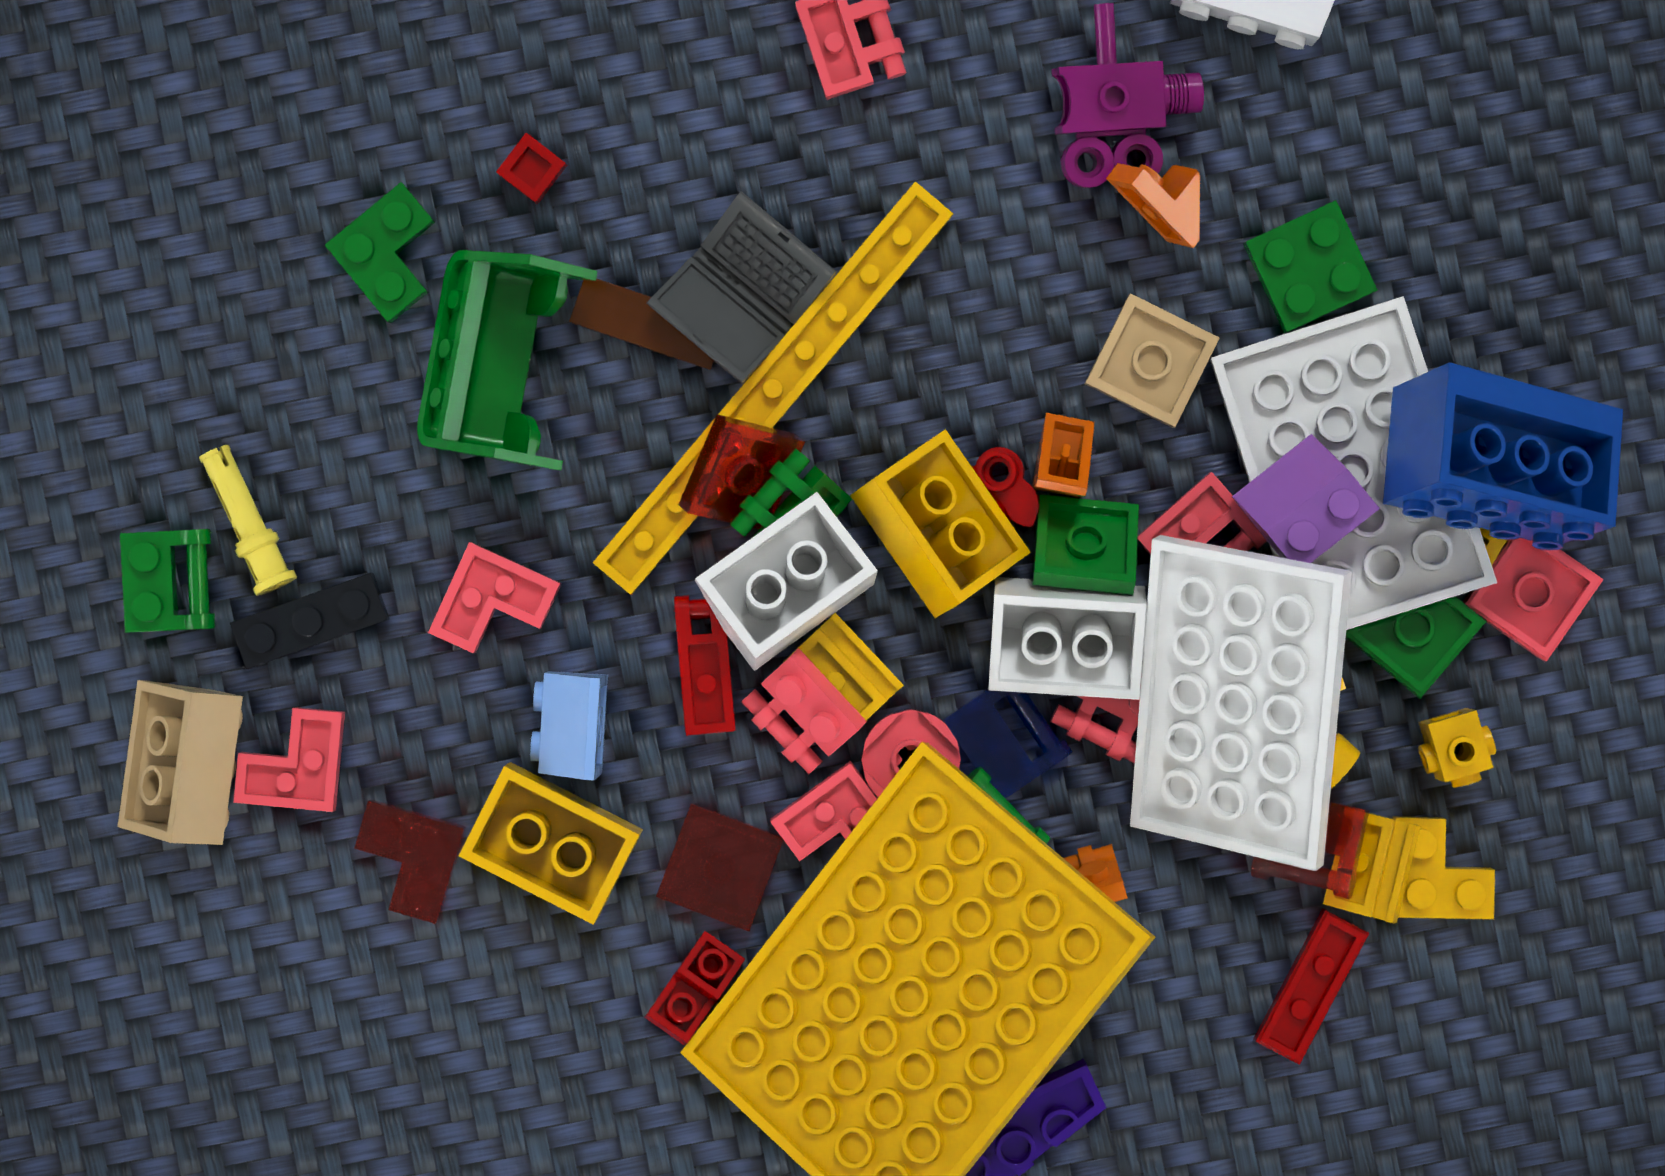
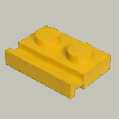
(850, 666)
(1381, 869)

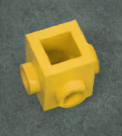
(1441, 737)

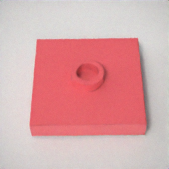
(1534, 595)

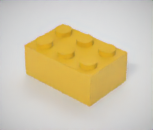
(550, 842)

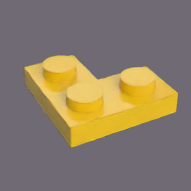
(1443, 890)

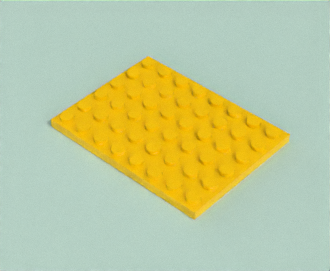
(916, 985)

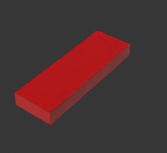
(1311, 986)

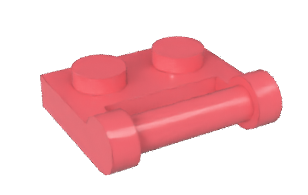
(1202, 515)

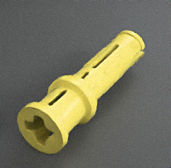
(255, 542)

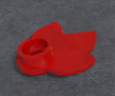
(1014, 494)

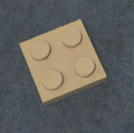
(1151, 360)

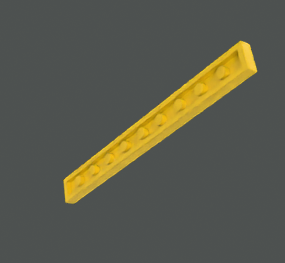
(783, 374)

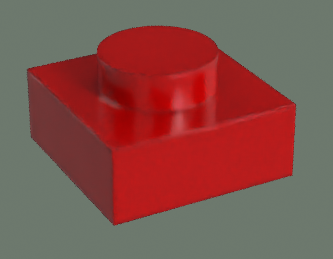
(531, 168)

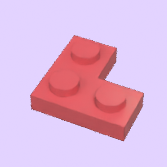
(490, 583)
(303, 778)
(825, 811)

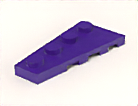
(1046, 1119)

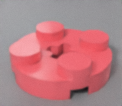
(901, 730)

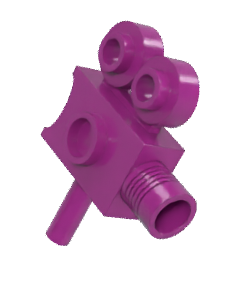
(1117, 102)

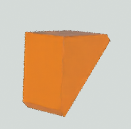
(1064, 456)

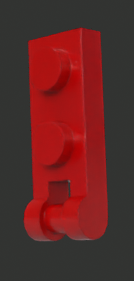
(704, 670)

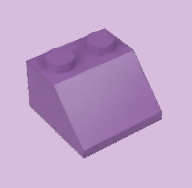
(1305, 502)

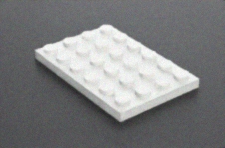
(1339, 388)
(1239, 700)

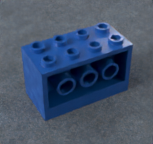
(1503, 457)

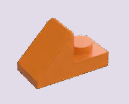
(1165, 202)

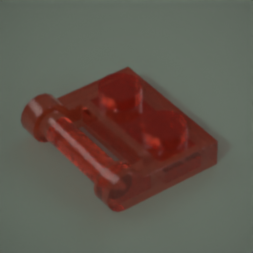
(1343, 838)

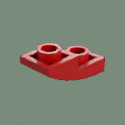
(694, 988)

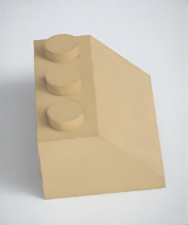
(180, 763)

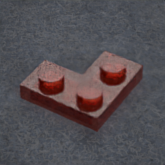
(427, 854)

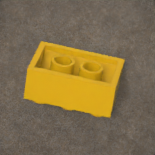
(940, 524)

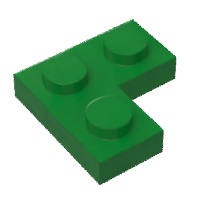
(371, 249)

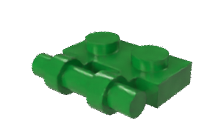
(786, 476)

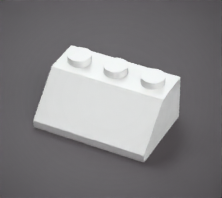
(1290, 20)
(786, 580)
(1066, 640)

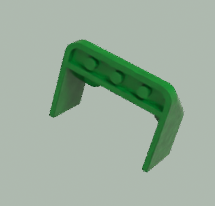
(485, 353)

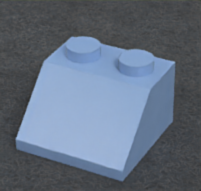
(570, 724)

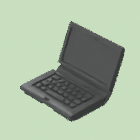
(742, 288)

